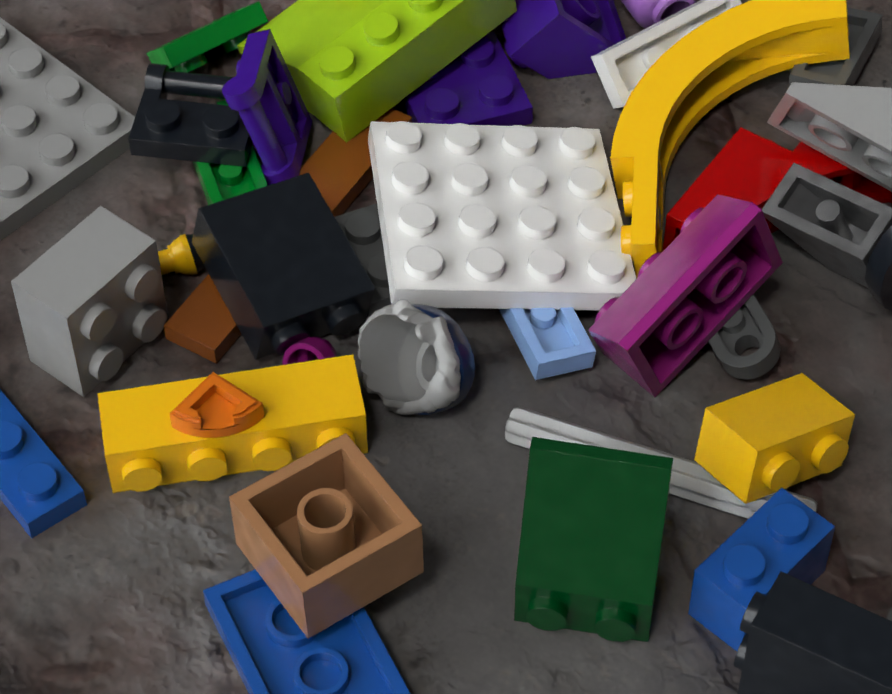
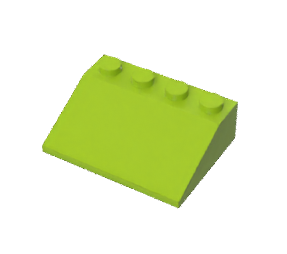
(370, 54)

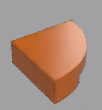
(216, 410)

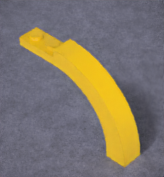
(694, 78)

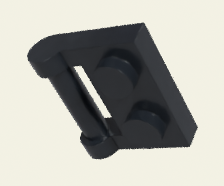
(187, 128)

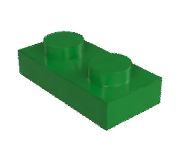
(230, 30)

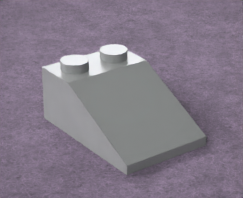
(843, 124)

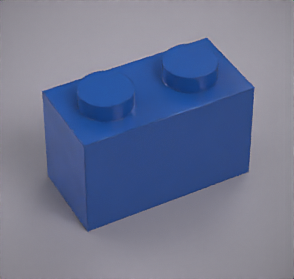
(776, 538)

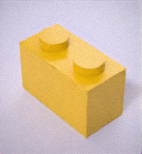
(774, 437)

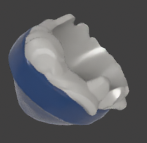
(415, 359)

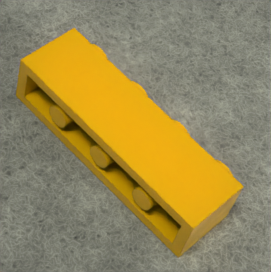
(302, 411)

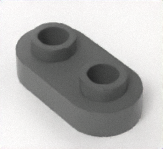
(744, 330)

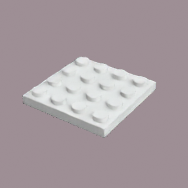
(497, 216)

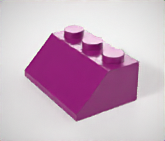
(687, 292)

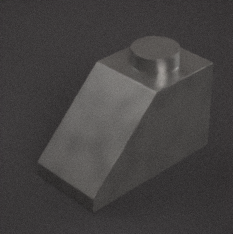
(828, 220)

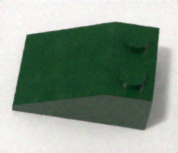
(591, 539)

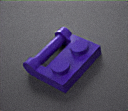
(270, 107)

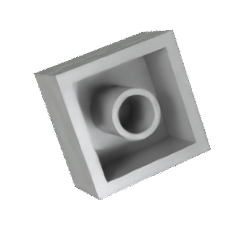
(91, 301)

